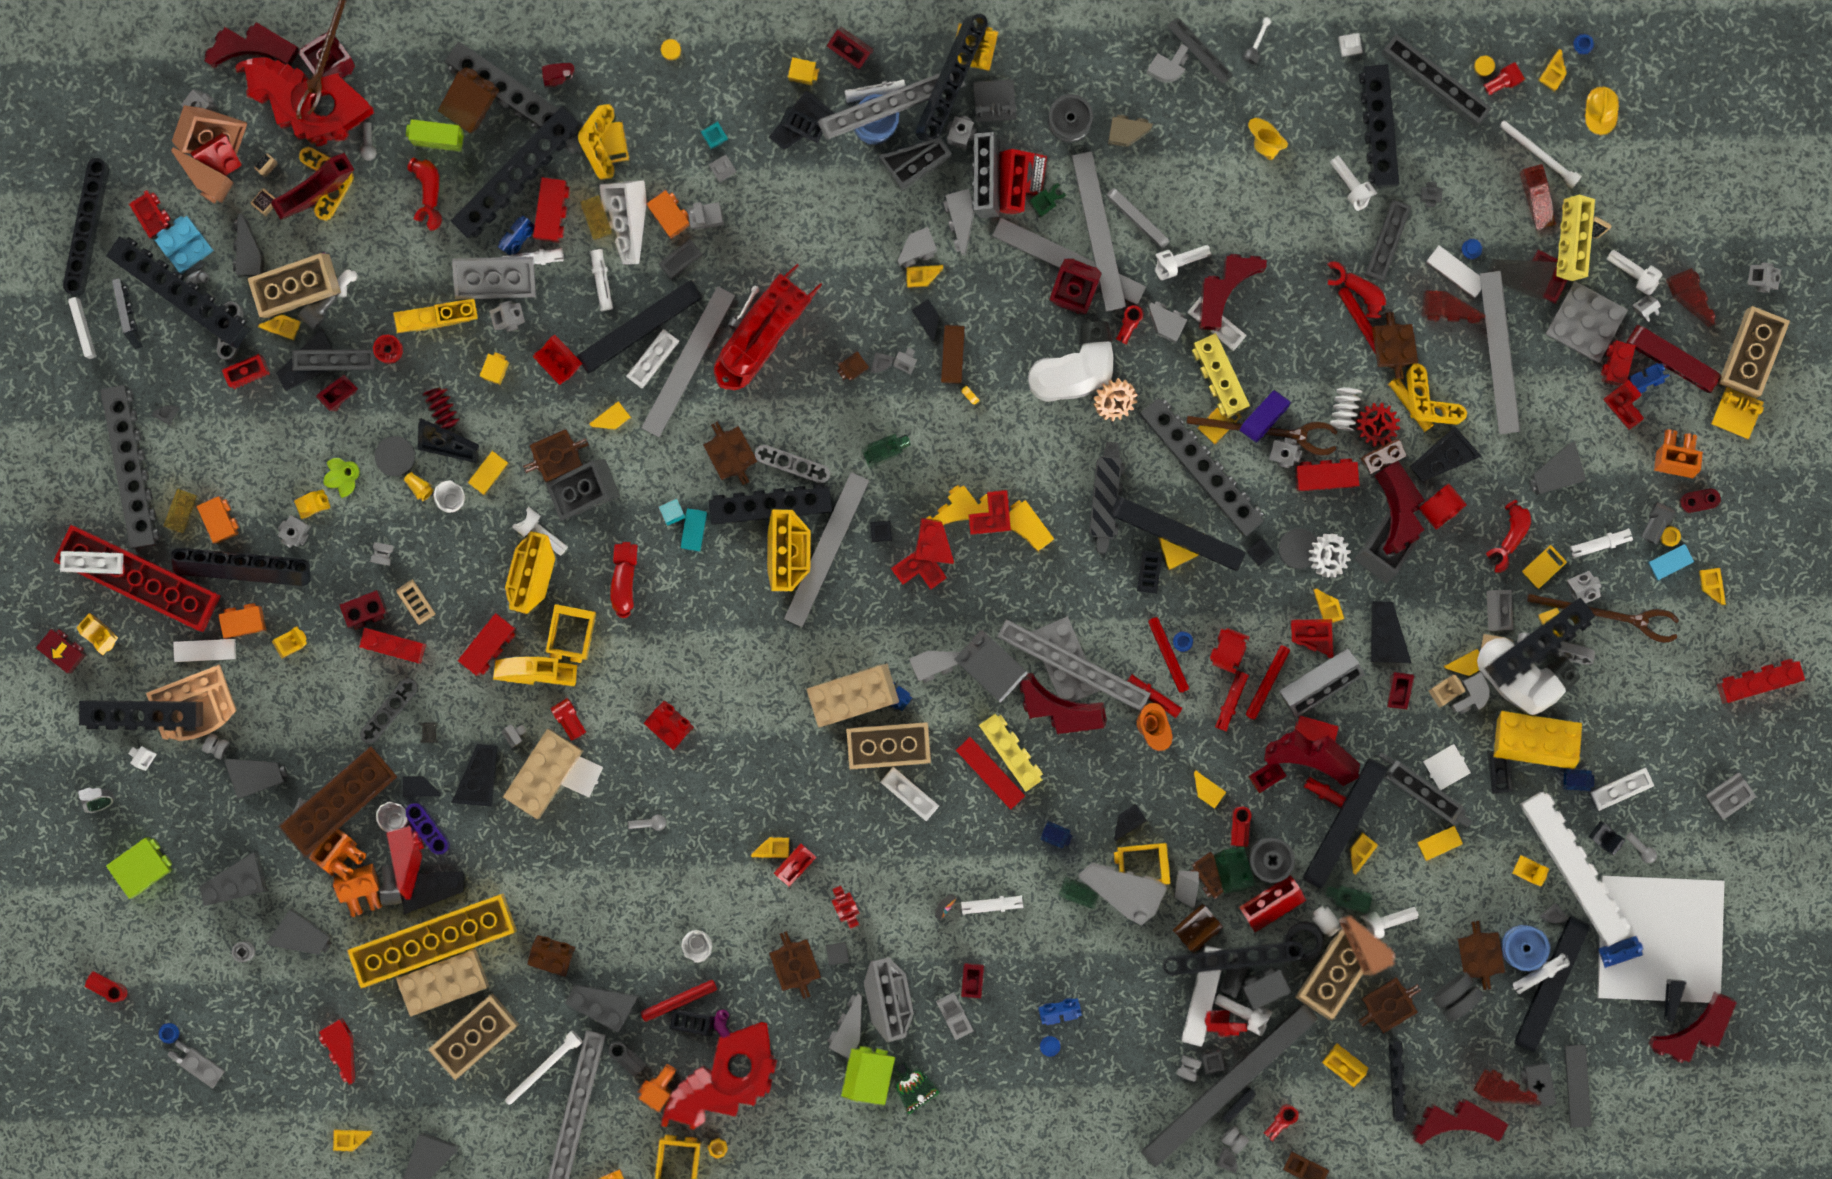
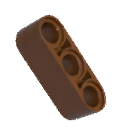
(953, 354)

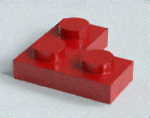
(1621, 404)
(996, 519)
(910, 567)

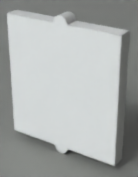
(1446, 767)
(583, 776)

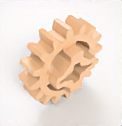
(1105, 402)

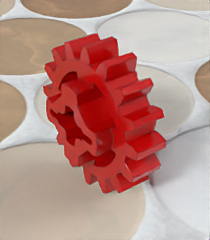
(1387, 426)
(845, 907)

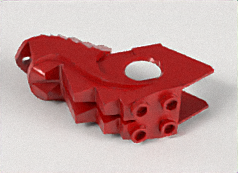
(286, 87)
(760, 332)
(719, 1089)

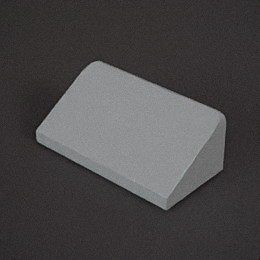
(1499, 610)
(1187, 887)

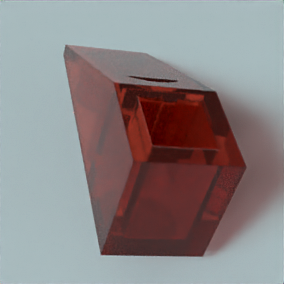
(1538, 196)
(1687, 292)
(1444, 305)
(1499, 1091)

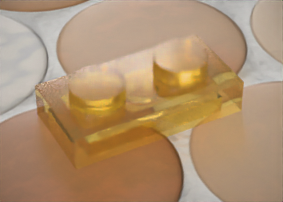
(596, 217)
(180, 511)

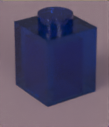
(1578, 780)
(1056, 835)

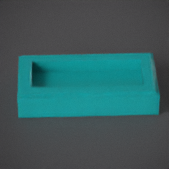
(693, 530)

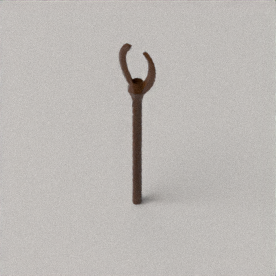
(314, 83)
(1298, 434)
(1639, 620)

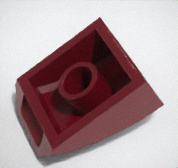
(338, 58)
(1075, 286)

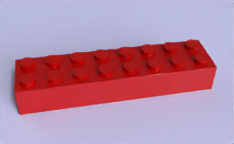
(146, 581)

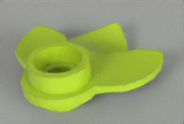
(339, 478)

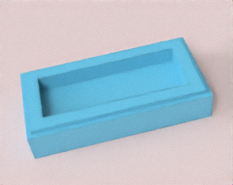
(1670, 562)

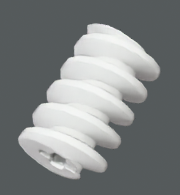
(1345, 408)

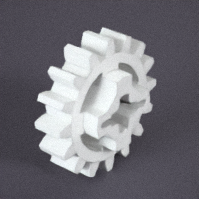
(1329, 555)

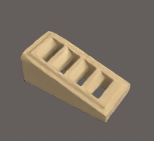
(406, 587)

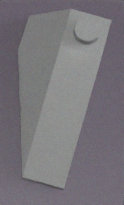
(1129, 894)

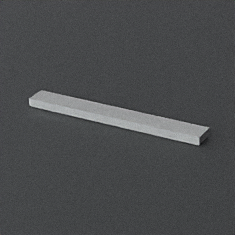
(879, 107)
(1098, 231)
(1055, 254)
(1500, 352)
(688, 362)
(827, 549)
(1073, 665)
(577, 1105)

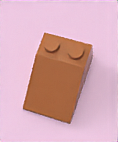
(201, 125)
(211, 183)
(1368, 949)

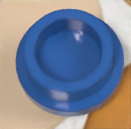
(1583, 44)
(1471, 248)
(1183, 641)
(169, 1033)
(1050, 1046)

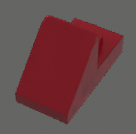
(336, 393)
(1400, 690)
(1267, 776)
(972, 980)

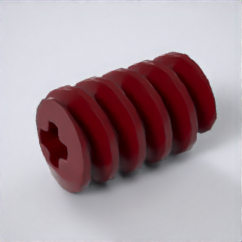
(441, 408)

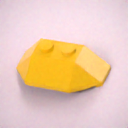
(787, 550)
(529, 572)

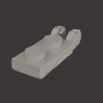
(197, 1065)

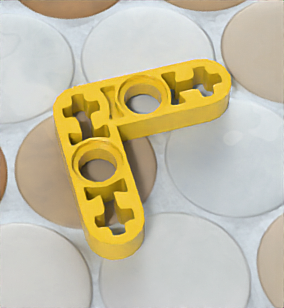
(590, 140)
(321, 204)
(1427, 406)

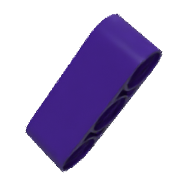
(1265, 416)
(418, 824)

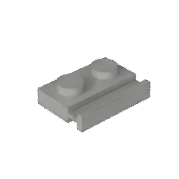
(1730, 796)

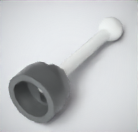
(1252, 55)
(737, 319)

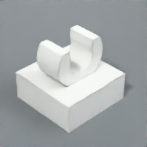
(1350, 45)
(142, 757)

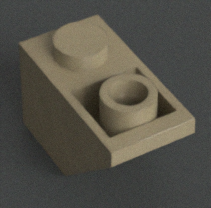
(1126, 131)

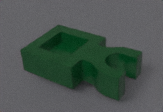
(1044, 200)

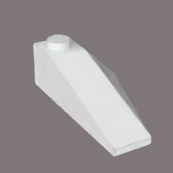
(627, 210)

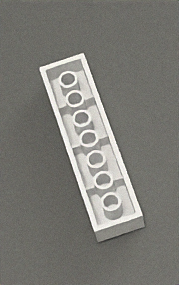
(1574, 868)

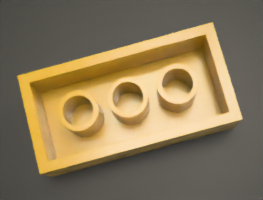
(1537, 740)

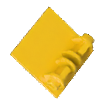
(985, 51)
(1737, 413)

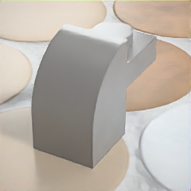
(1167, 70)
(705, 215)
(1477, 692)

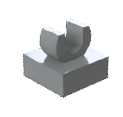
(722, 168)
(1646, 306)
(905, 361)
(513, 735)

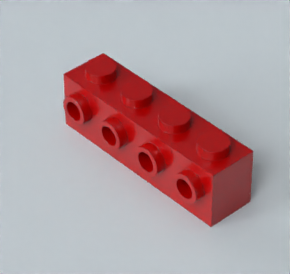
(1763, 681)

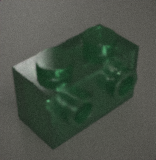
(1234, 870)

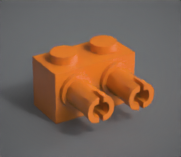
(1678, 460)
(334, 852)
(362, 883)
(656, 1091)

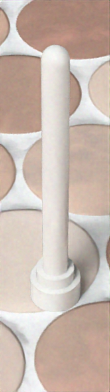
(1570, 177)
(572, 1040)

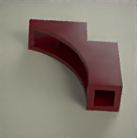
(258, 42)
(322, 182)
(1216, 291)
(1403, 502)
(1064, 714)
(1321, 755)
(1707, 1028)
(1466, 1117)

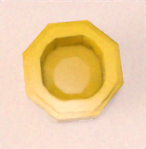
(717, 1148)

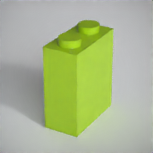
(435, 135)
(140, 867)
(868, 1075)

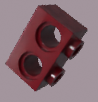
(362, 604)

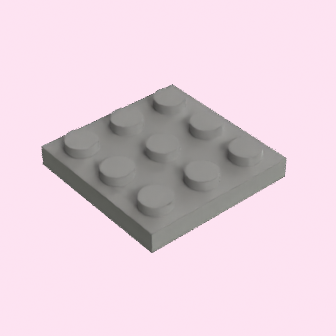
(1586, 322)

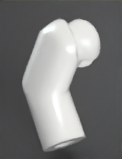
(343, 281)

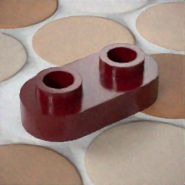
(1700, 500)

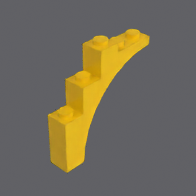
(1022, 517)

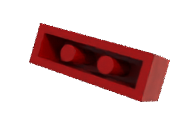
(1013, 180)
(551, 210)
(1327, 475)
(392, 645)
(487, 645)
(1272, 903)

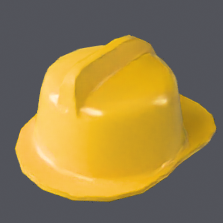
(1601, 110)
(1267, 138)

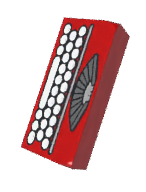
(1036, 173)

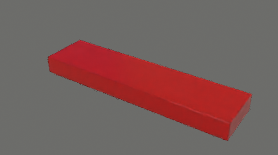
(990, 773)

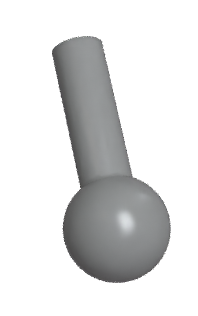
(368, 151)
(657, 822)
(1648, 854)

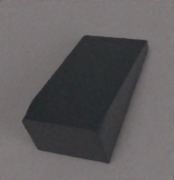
(1499, 773)

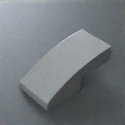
(954, 1016)

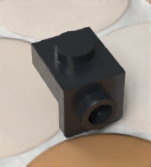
(1607, 838)

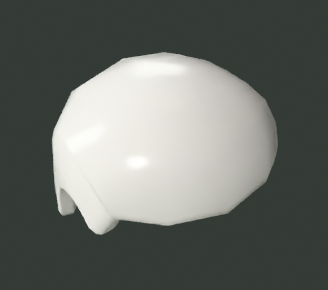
(449, 496)
(391, 817)
(696, 946)

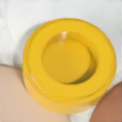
(670, 49)
(1484, 66)
(970, 395)
(1670, 536)

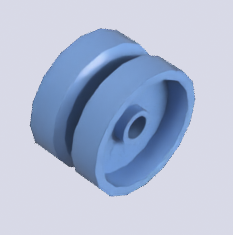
(879, 130)
(1513, 943)

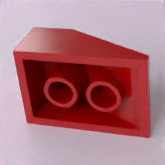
(406, 858)

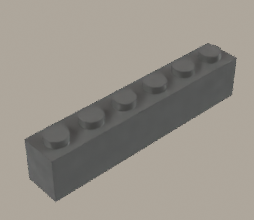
(1436, 81)

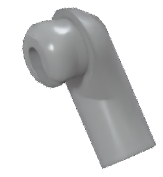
(197, 277)

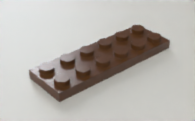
(337, 801)

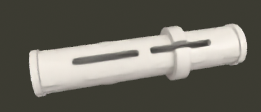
(881, 89)
(543, 257)
(602, 285)
(1607, 541)
(992, 904)
(1547, 970)

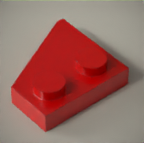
(218, 155)
(933, 542)
(1314, 634)

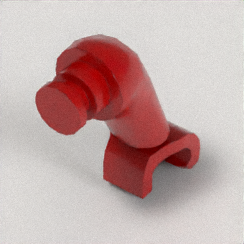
(430, 181)
(1372, 294)
(1519, 526)
(622, 581)

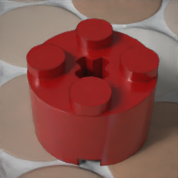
(1442, 506)
(1229, 650)

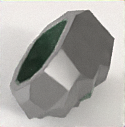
(95, 799)

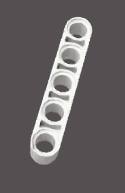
(1201, 1002)

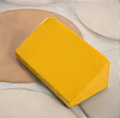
(1345, 1065)

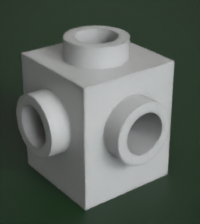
(201, 100)
(961, 132)
(1764, 277)
(507, 316)
(1278, 452)
(300, 535)
(1585, 587)

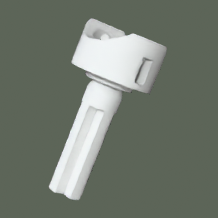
(1359, 193)
(1169, 263)
(1647, 279)
(531, 524)
(1376, 925)
(1255, 1018)

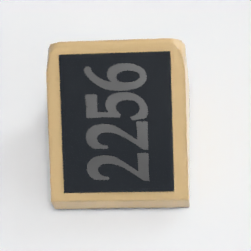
(266, 165)
(263, 202)
(1599, 227)

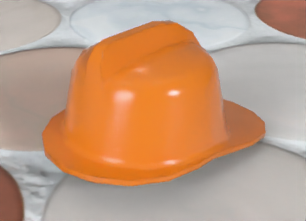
(1155, 727)

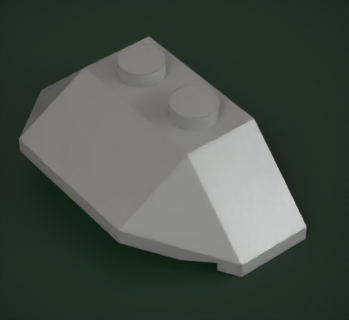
(888, 999)

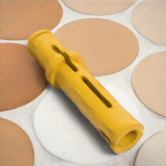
(1402, 393)

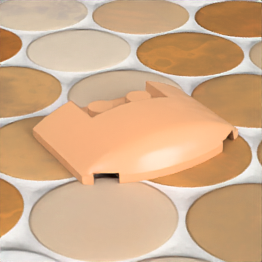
(205, 687)

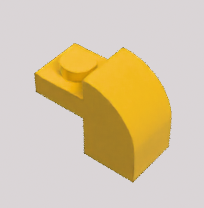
(97, 633)

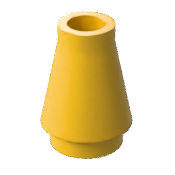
(418, 486)

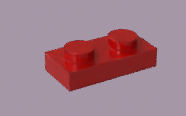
(795, 865)

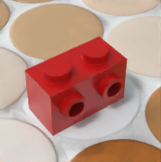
(1618, 363)

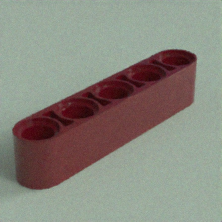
(1674, 359)

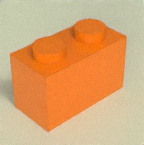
(668, 214)
(218, 519)
(242, 621)

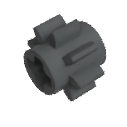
(1431, 194)

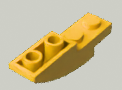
(435, 316)
(538, 669)

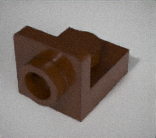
(852, 367)

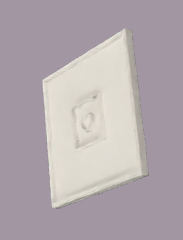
(1679, 937)

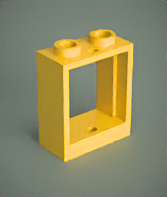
(556, 653)
(1162, 855)
(672, 1140)

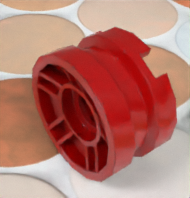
(379, 349)

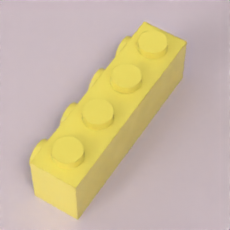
(1575, 237)
(1220, 375)
(1009, 751)

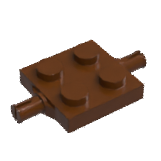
(1395, 345)
(730, 453)
(555, 455)
(1481, 954)
(795, 965)
(1389, 1005)

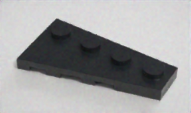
(1396, 1074)

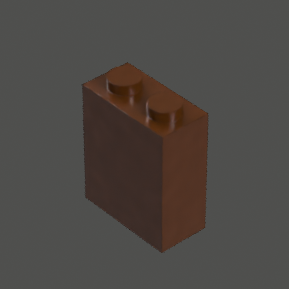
(468, 99)

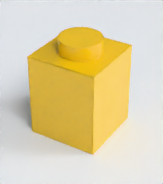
(803, 71)
(494, 368)

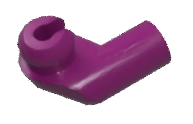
(720, 1023)

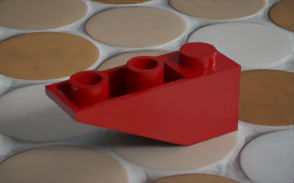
(340, 1044)

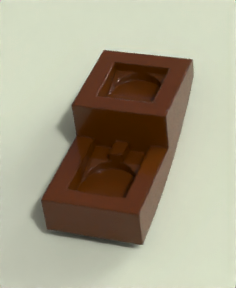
(1304, 1168)

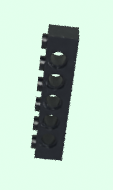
(1380, 75)
(718, 503)
(1577, 612)
(90, 710)

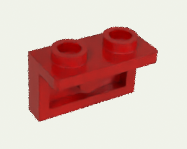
(150, 214)
(557, 360)
(668, 725)
(1219, 1022)

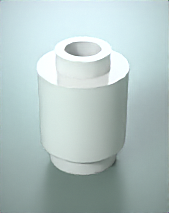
(1326, 921)

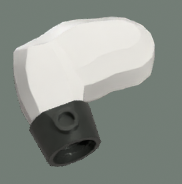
(1077, 372)
(1536, 688)

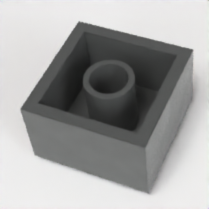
(1265, 987)

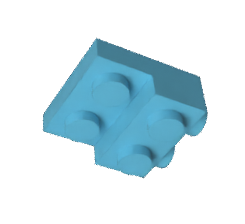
(183, 244)

